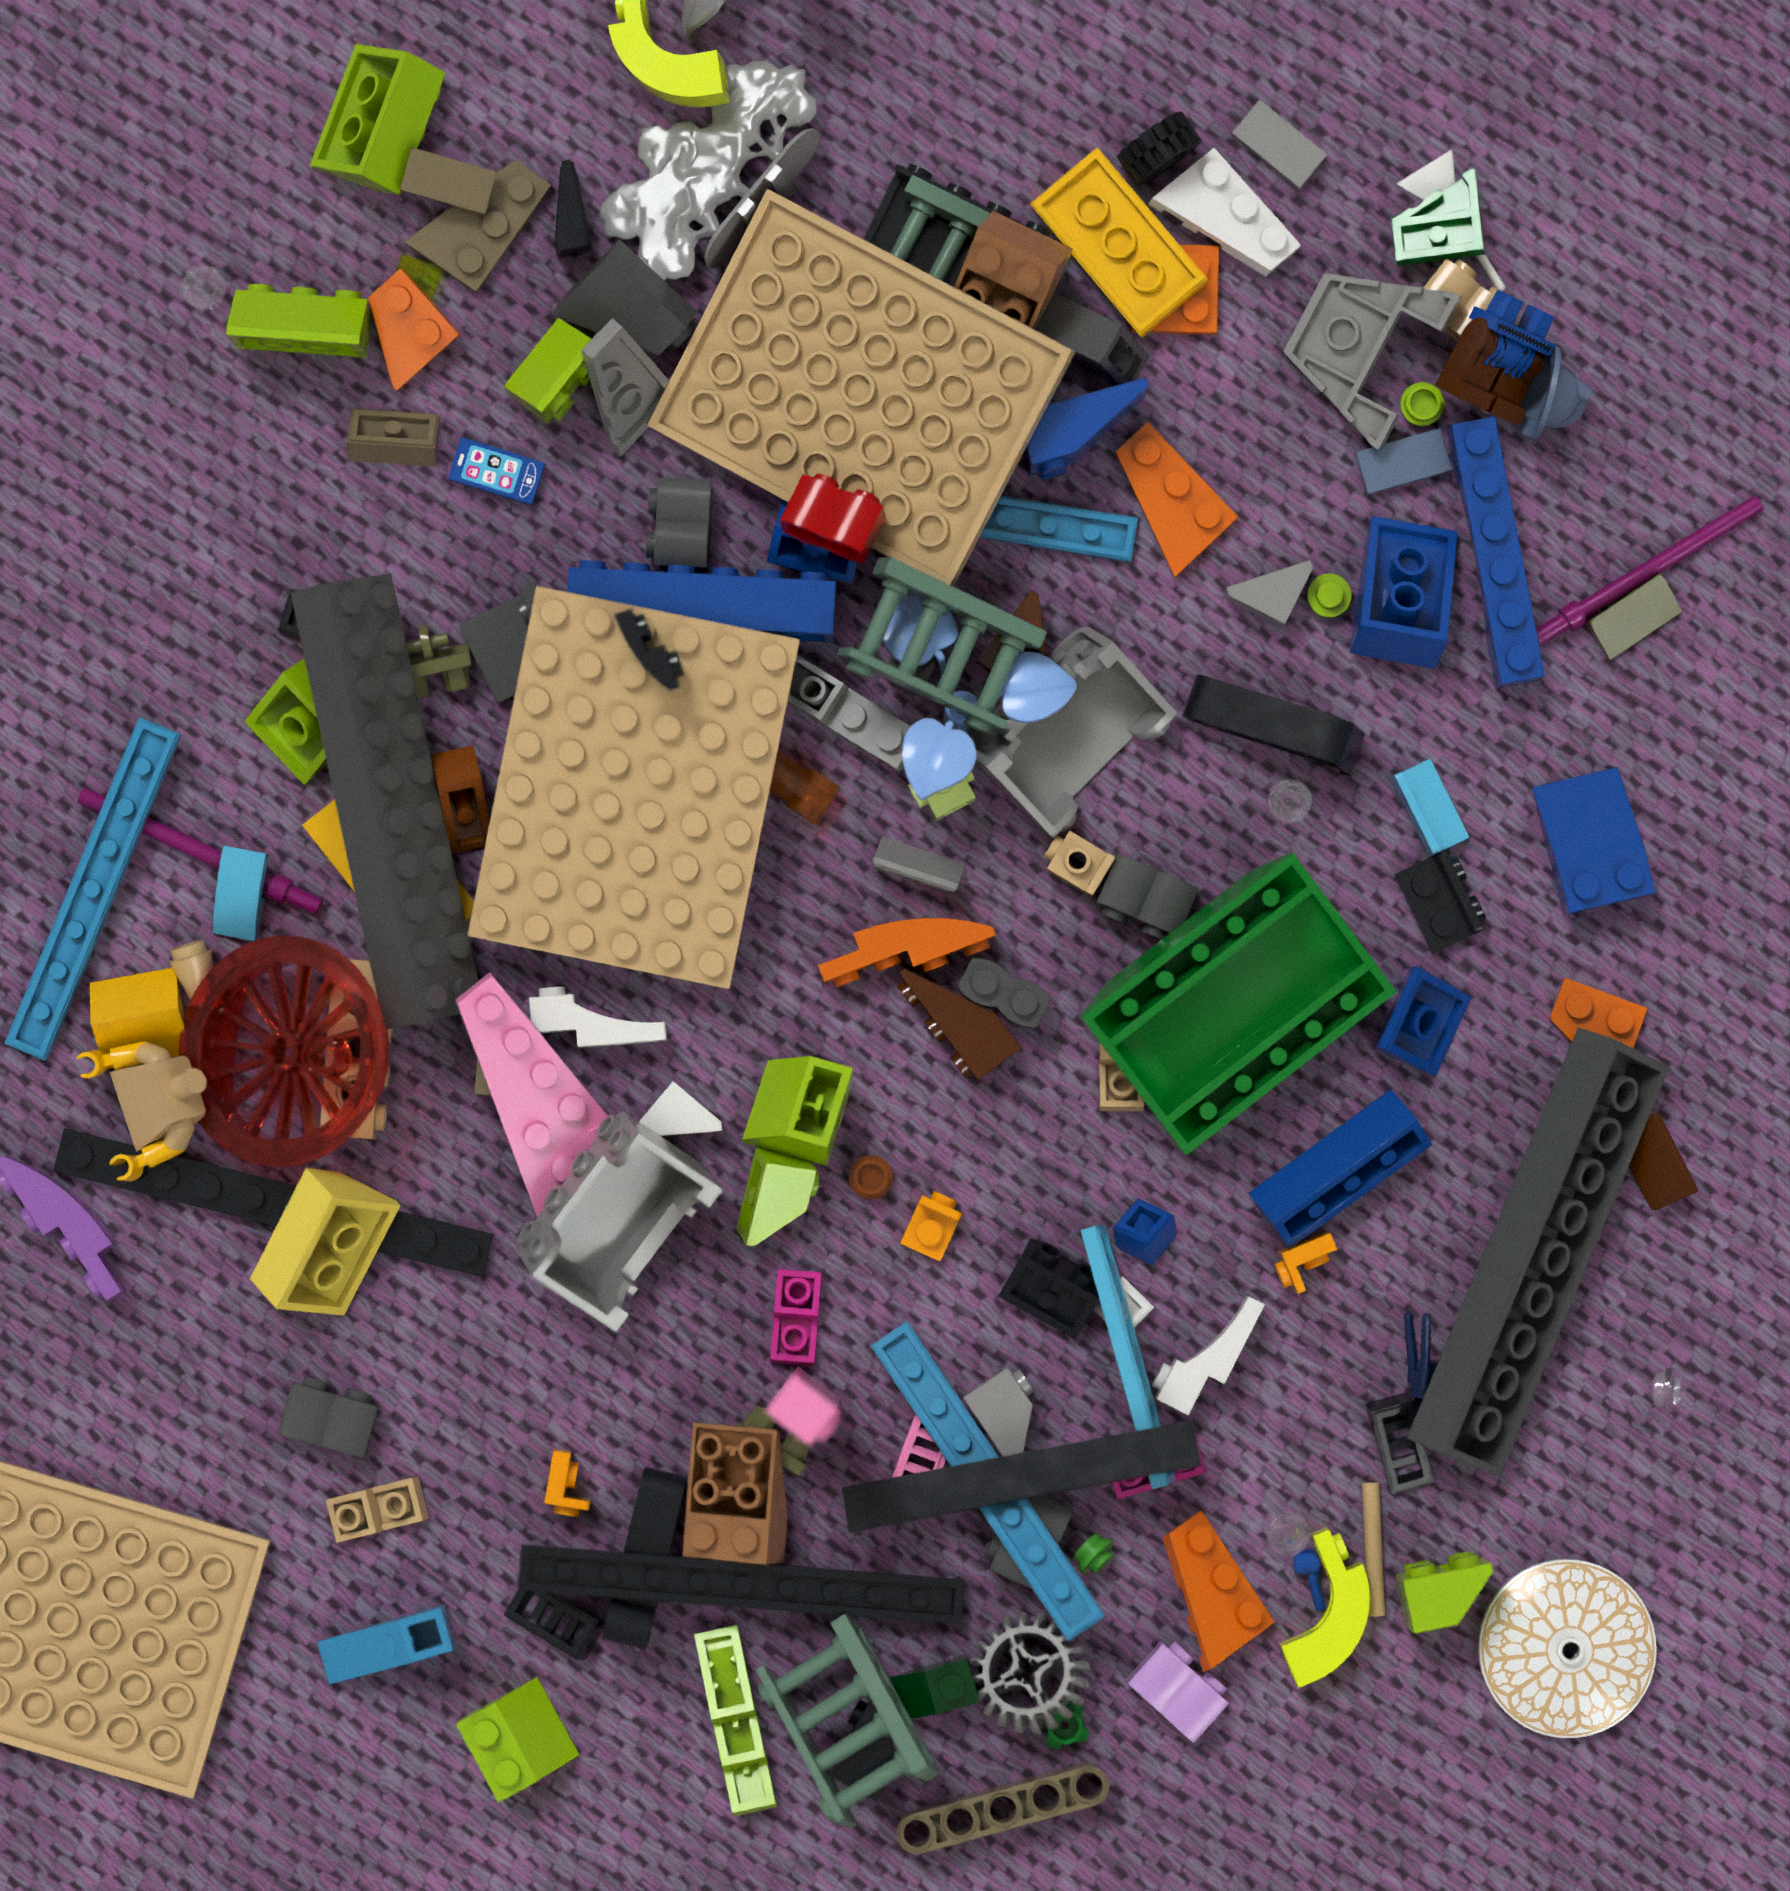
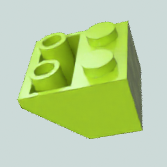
(551, 373)
(799, 1107)
(1441, 1594)

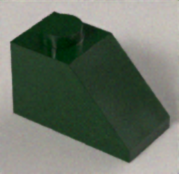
(936, 1687)

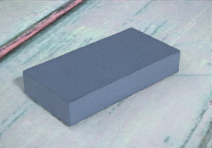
(1403, 462)

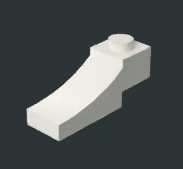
(558, 1012)
(1183, 1381)

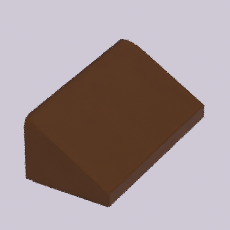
(1660, 1166)

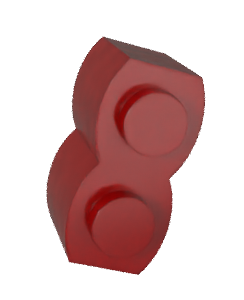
(833, 517)

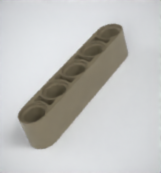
(1025, 1811)

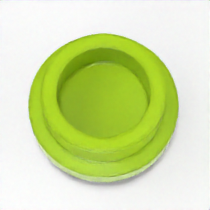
(1422, 404)
(1329, 595)

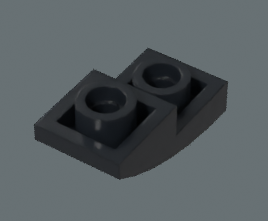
(657, 661)

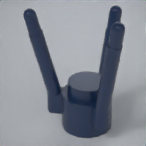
(1419, 1370)

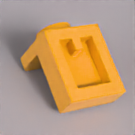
(932, 1225)
(1310, 1253)
(562, 1475)

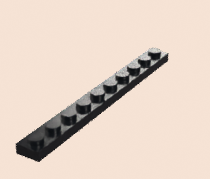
(262, 1200)
(740, 1584)

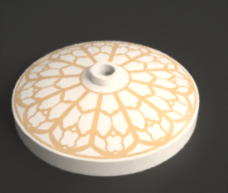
(1525, 1639)

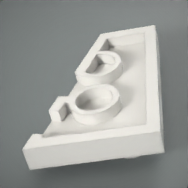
(1224, 208)

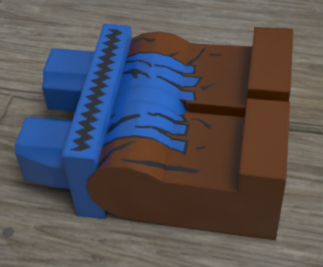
(1497, 358)

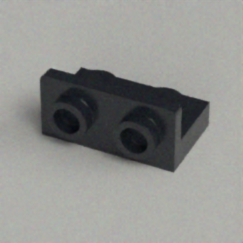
(1440, 901)
(1052, 1288)

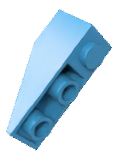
(388, 1644)

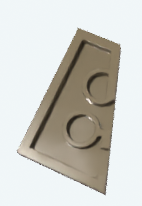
(472, 243)

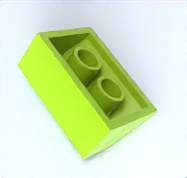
(377, 117)
(300, 321)

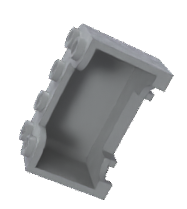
(613, 1216)

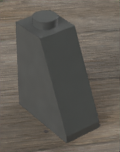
(632, 295)
(1099, 342)

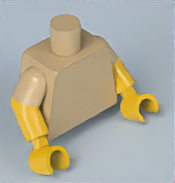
(157, 1100)

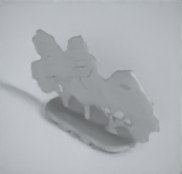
(700, 169)

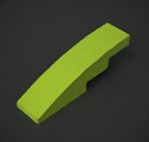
(735, 1720)

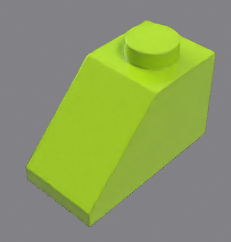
(774, 1194)

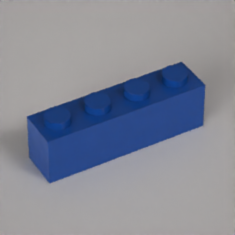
(1340, 1168)

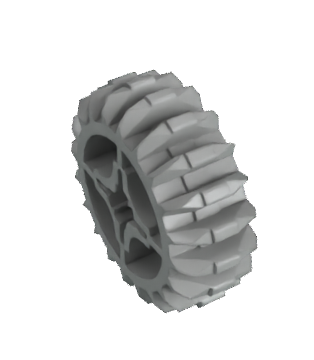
(1010, 1681)

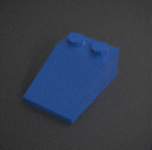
(1076, 425)
(1404, 593)
(1592, 841)

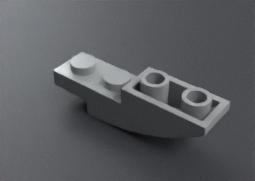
(847, 713)

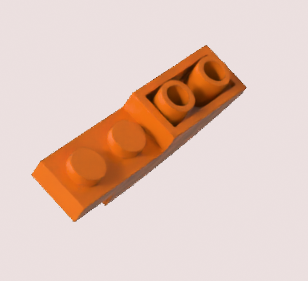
(923, 939)

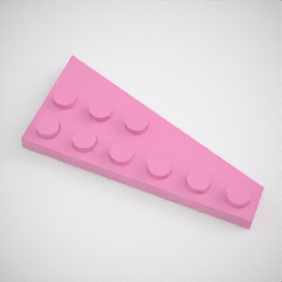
(536, 1094)

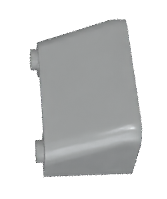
(1054, 758)

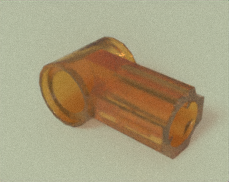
(802, 788)

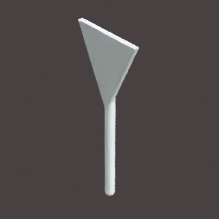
(1440, 175)

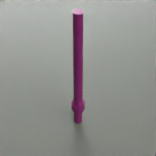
(1575, 614)
(276, 887)

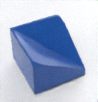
(1145, 1231)

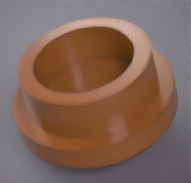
(870, 1177)

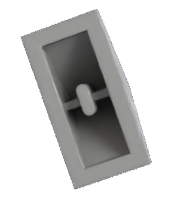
(1271, 594)

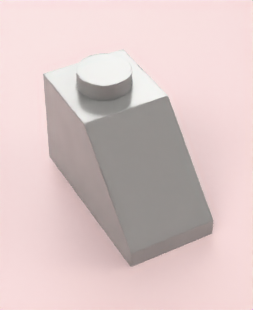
(1003, 1409)

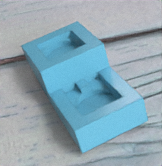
(239, 893)

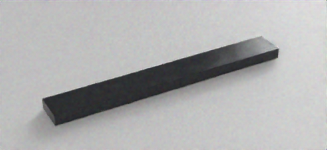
(1021, 1476)

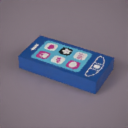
(496, 471)

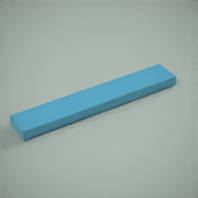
(1123, 1336)

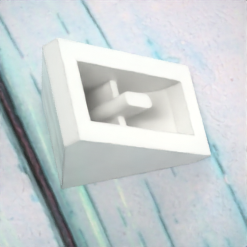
(679, 1114)

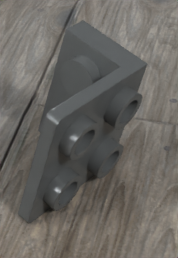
(499, 641)

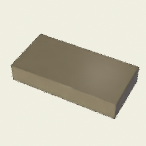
(448, 181)

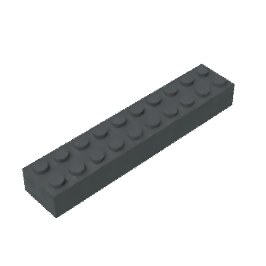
(386, 797)
(1538, 1251)

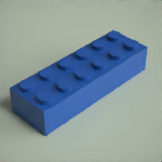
(761, 603)

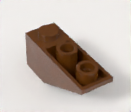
(971, 1029)

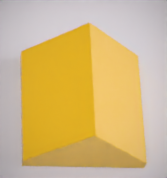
(138, 1010)

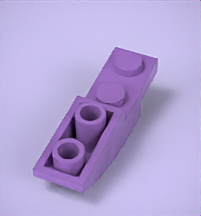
(55, 1207)

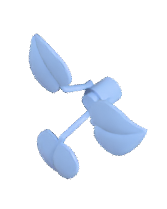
(946, 754)

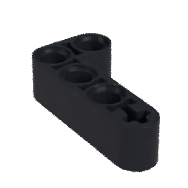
(1274, 723)
(650, 1532)

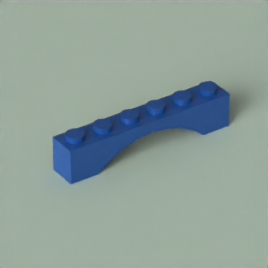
(1497, 552)

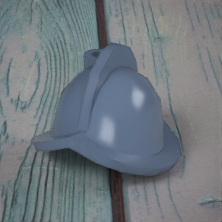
(1553, 398)

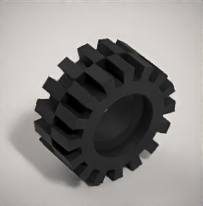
(1159, 148)

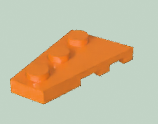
(1173, 497)
(1217, 1594)

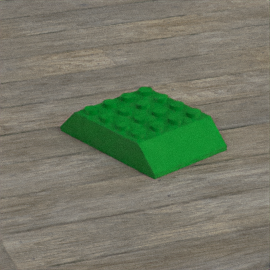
(1235, 1000)

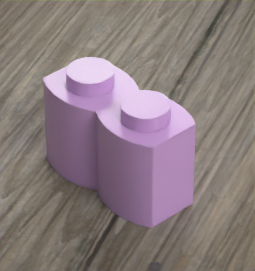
(1178, 1690)

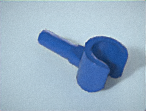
(1308, 1563)

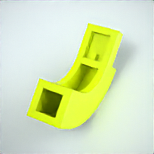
(676, 78)
(1342, 1625)

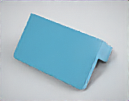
(1429, 807)

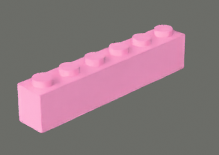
(806, 1408)

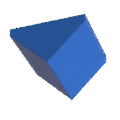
(1422, 1021)

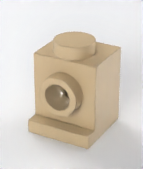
(1083, 879)

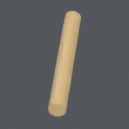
(1373, 1547)

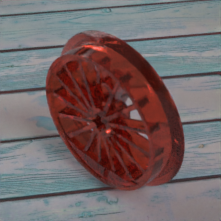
(211, 1041)

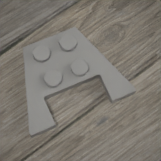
(1345, 335)

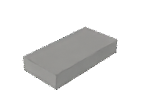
(1279, 144)

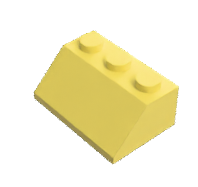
(323, 1243)

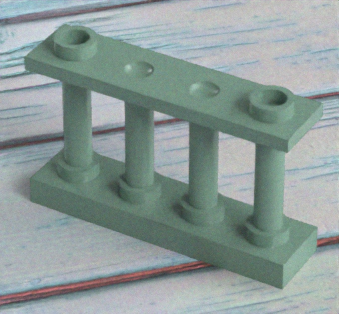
(925, 203)
(976, 618)
(889, 1721)

